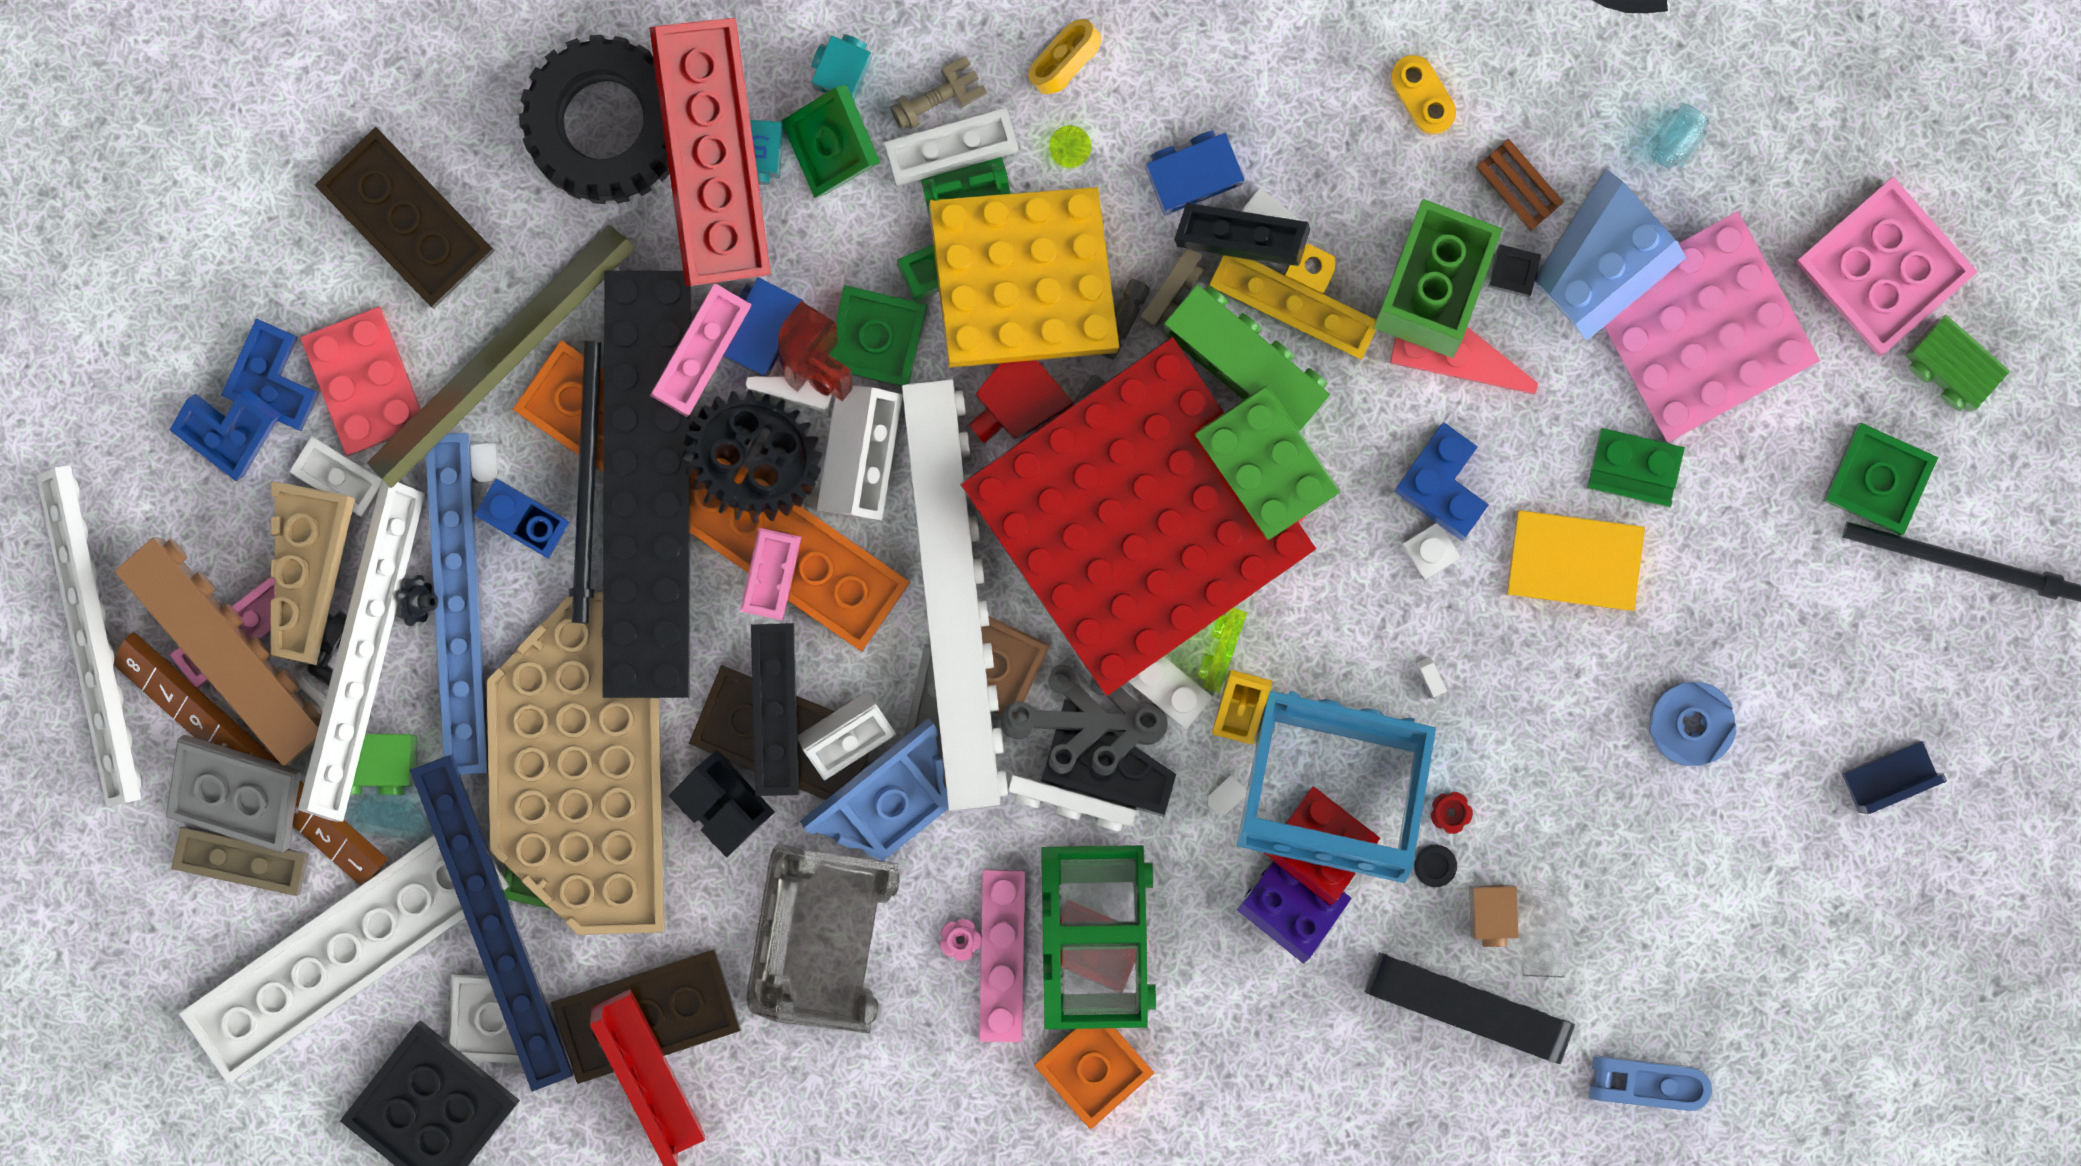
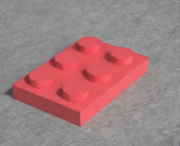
(362, 379)

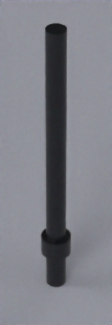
(2047, 584)

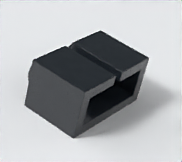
(722, 803)

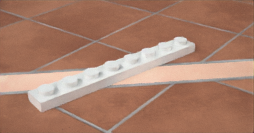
(88, 636)
(361, 652)

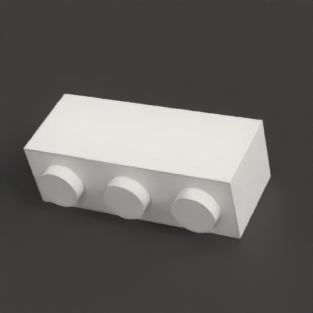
(860, 453)

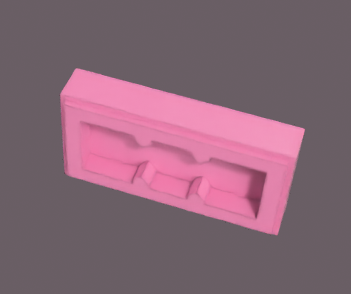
(770, 574)

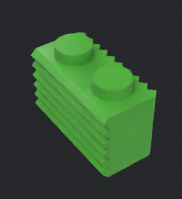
(1956, 365)

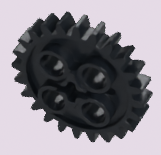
(788, 475)

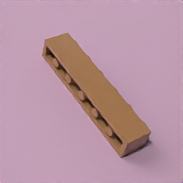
(222, 649)

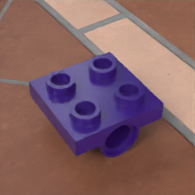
(1290, 912)

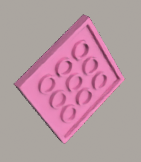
(1710, 331)

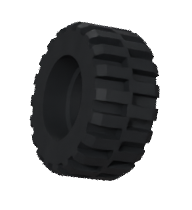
(546, 106)

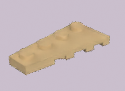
(308, 550)

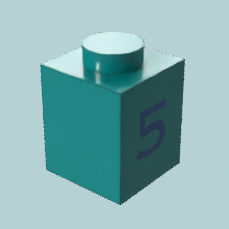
(768, 146)

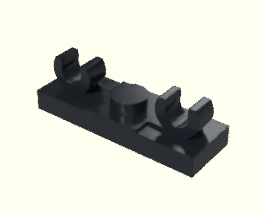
(1242, 234)

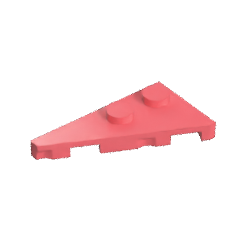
(1472, 362)

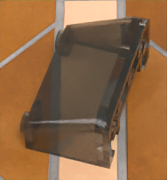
(818, 938)

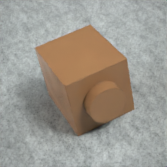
(1493, 914)

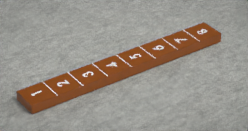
(209, 723)

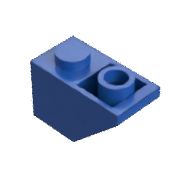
(522, 518)

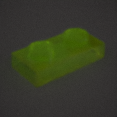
(1215, 666)

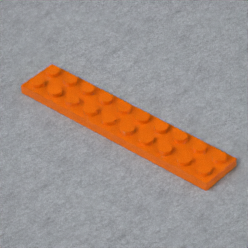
(832, 574)

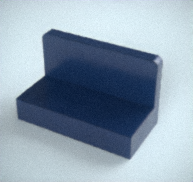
(1892, 778)

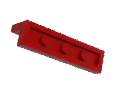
(646, 1076)

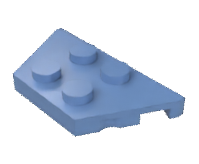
(888, 798)

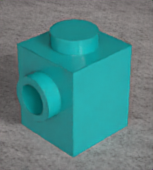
(841, 64)

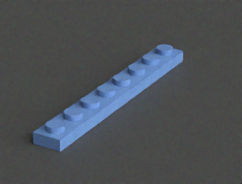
(458, 603)

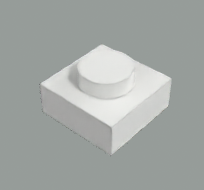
(1431, 551)

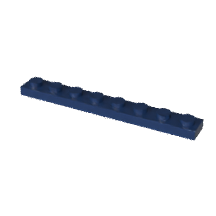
(491, 922)

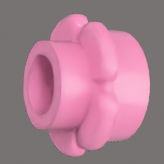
(971, 942)

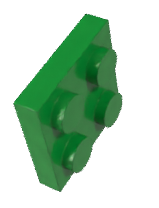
(830, 141)
(878, 335)
(1880, 479)

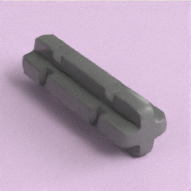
(1128, 309)

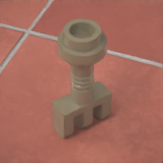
(906, 111)

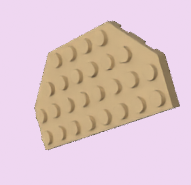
(576, 781)

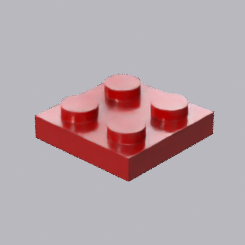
(1323, 815)

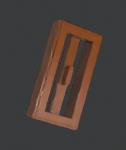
(1542, 210)

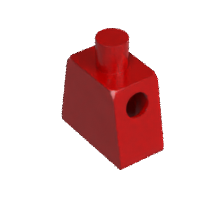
(1018, 399)

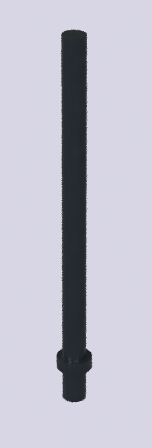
(586, 484)

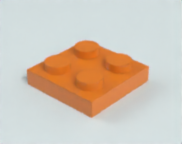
(1094, 1071)

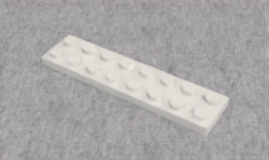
(327, 961)

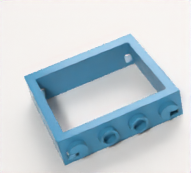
(1322, 847)

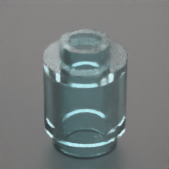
(1678, 136)

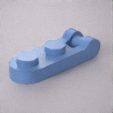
(1650, 1084)

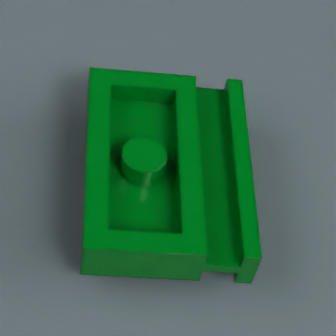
(1635, 467)

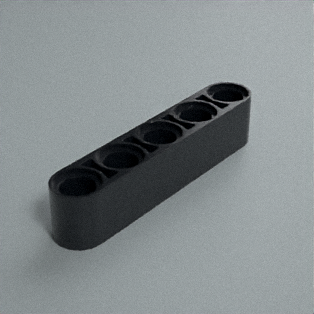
(1469, 1008)

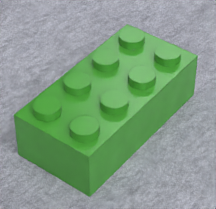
(1240, 356)

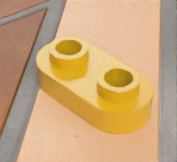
(1064, 56)
(1421, 95)

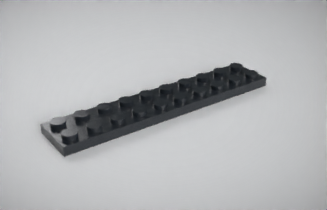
(644, 491)

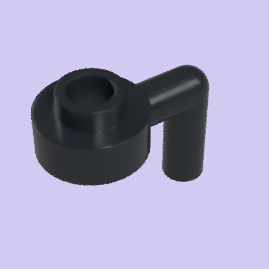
(329, 646)

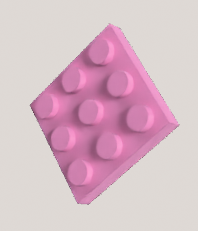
(1886, 266)

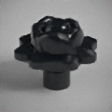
(415, 600)

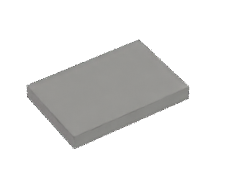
(233, 793)

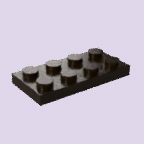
(404, 217)
(728, 727)
(680, 1000)

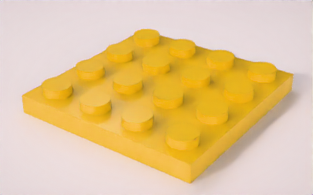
(1023, 277)

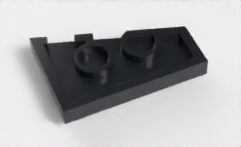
(1135, 783)

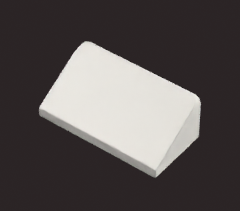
(846, 735)

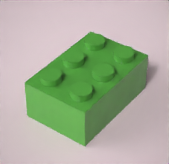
(1438, 278)

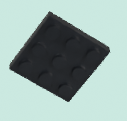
(429, 1104)

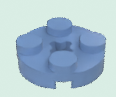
(1716, 718)

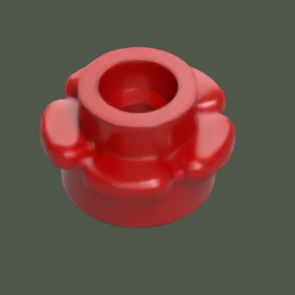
(1462, 816)

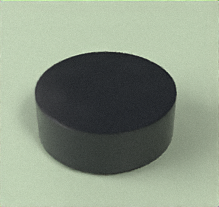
(1435, 865)

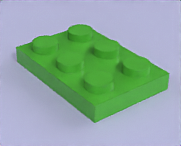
(1267, 462)

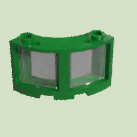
(1099, 937)

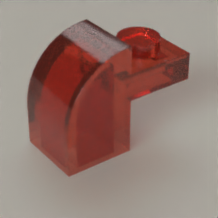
(804, 351)

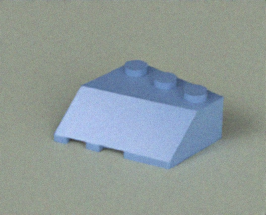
(1607, 257)

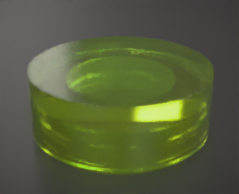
(1070, 147)

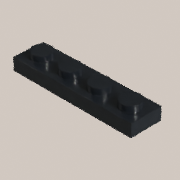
(775, 709)

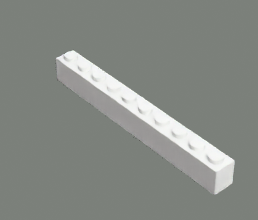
(952, 596)

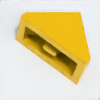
(1241, 706)

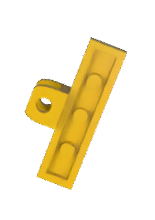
(1297, 299)

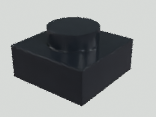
(1514, 270)

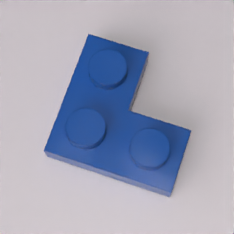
(260, 371)
(229, 440)
(1432, 483)

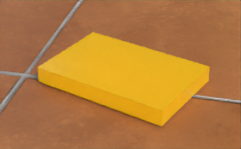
(1575, 560)

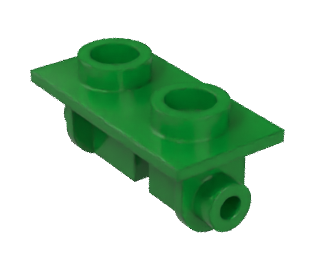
(971, 181)

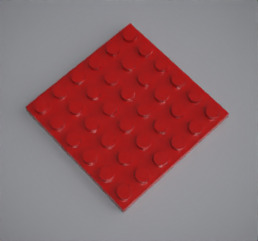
(1130, 519)

